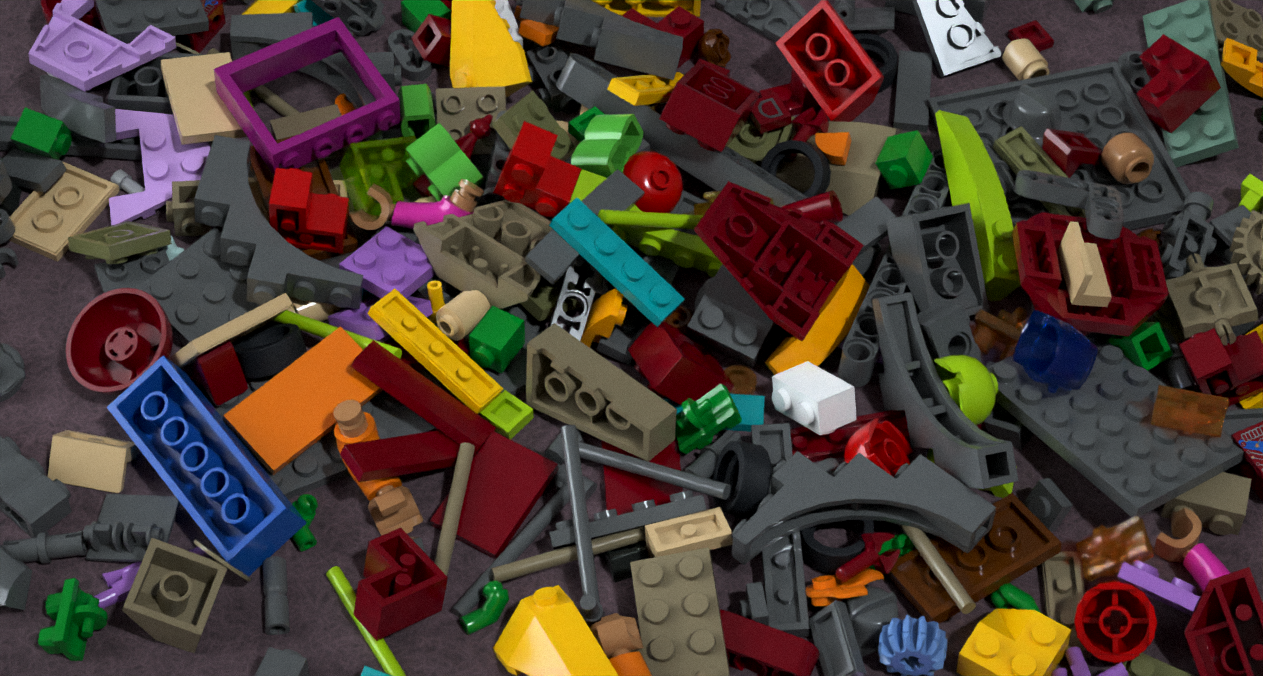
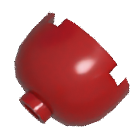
(658, 180)
(880, 444)
(1115, 609)

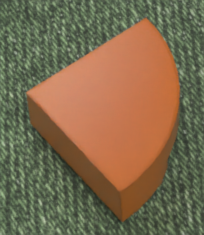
(834, 146)

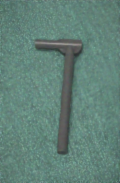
(640, 467)
(524, 538)
(590, 603)

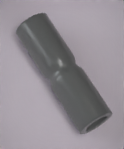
(276, 601)

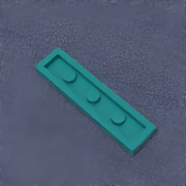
(616, 262)

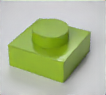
(507, 414)

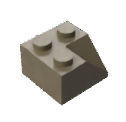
(174, 594)

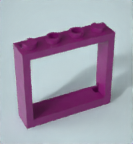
(288, 56)

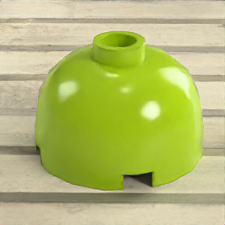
(968, 385)

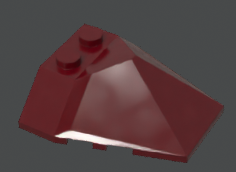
(777, 254)

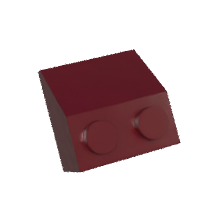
(676, 364)

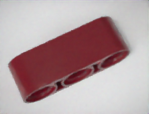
(766, 648)

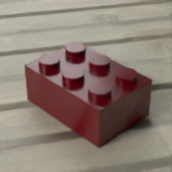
(708, 107)

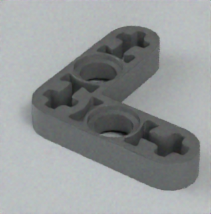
(1100, 201)
(595, 288)

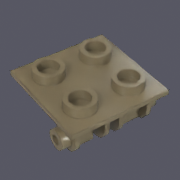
(1237, 24)
(462, 105)

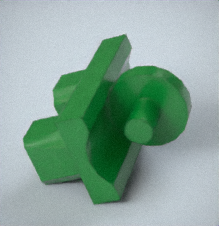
(705, 418)
(75, 619)

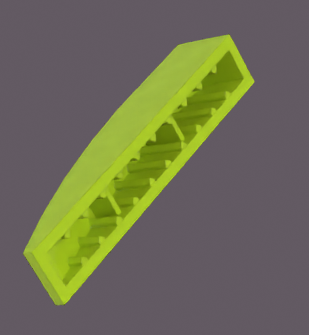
(976, 182)

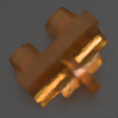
(1004, 328)
(1189, 411)
(1110, 548)

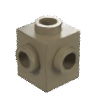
(182, 209)

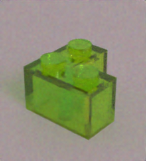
(377, 163)

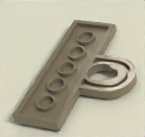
(680, 615)

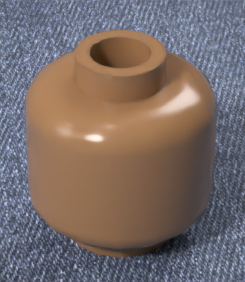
(1127, 158)

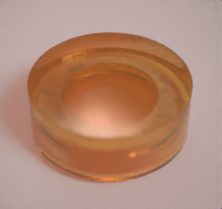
(743, 379)

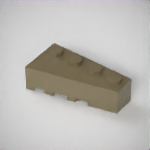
(595, 395)

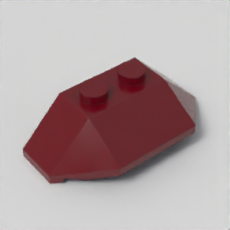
(1228, 627)

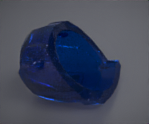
(1054, 352)

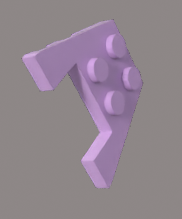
(87, 55)
(162, 160)

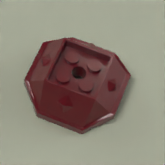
(1129, 263)

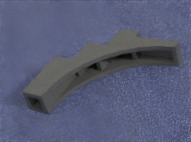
(259, 31)
(614, 36)
(251, 241)
(930, 412)
(860, 490)

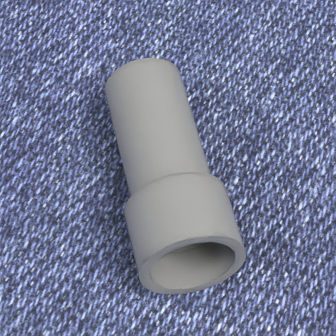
(126, 182)

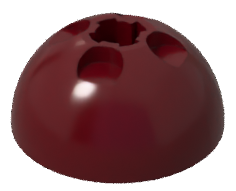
(117, 340)

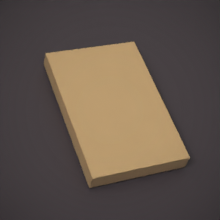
(194, 98)
(63, 211)
(232, 330)

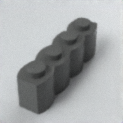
(27, 493)

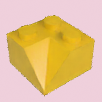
(1014, 645)

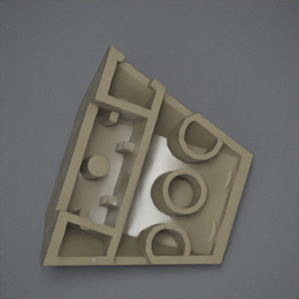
(858, 179)
(486, 250)

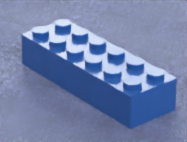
(206, 466)

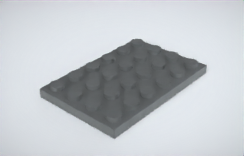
(1109, 432)

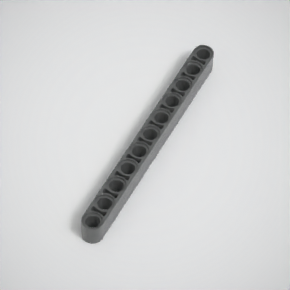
(588, 85)

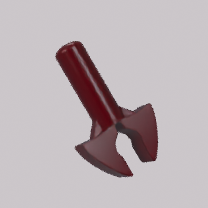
(807, 125)
(870, 556)

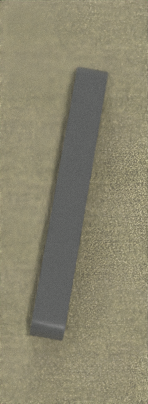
(862, 346)

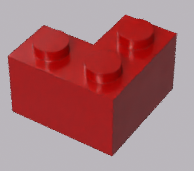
(535, 176)
(307, 217)

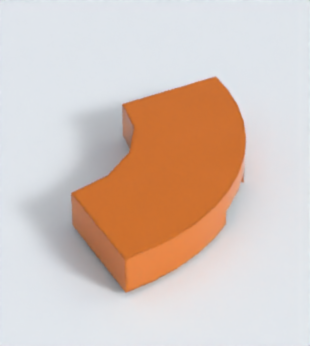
(536, 31)

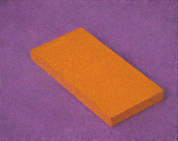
(300, 402)

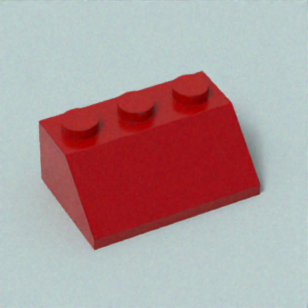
(831, 63)

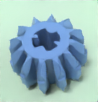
(912, 646)

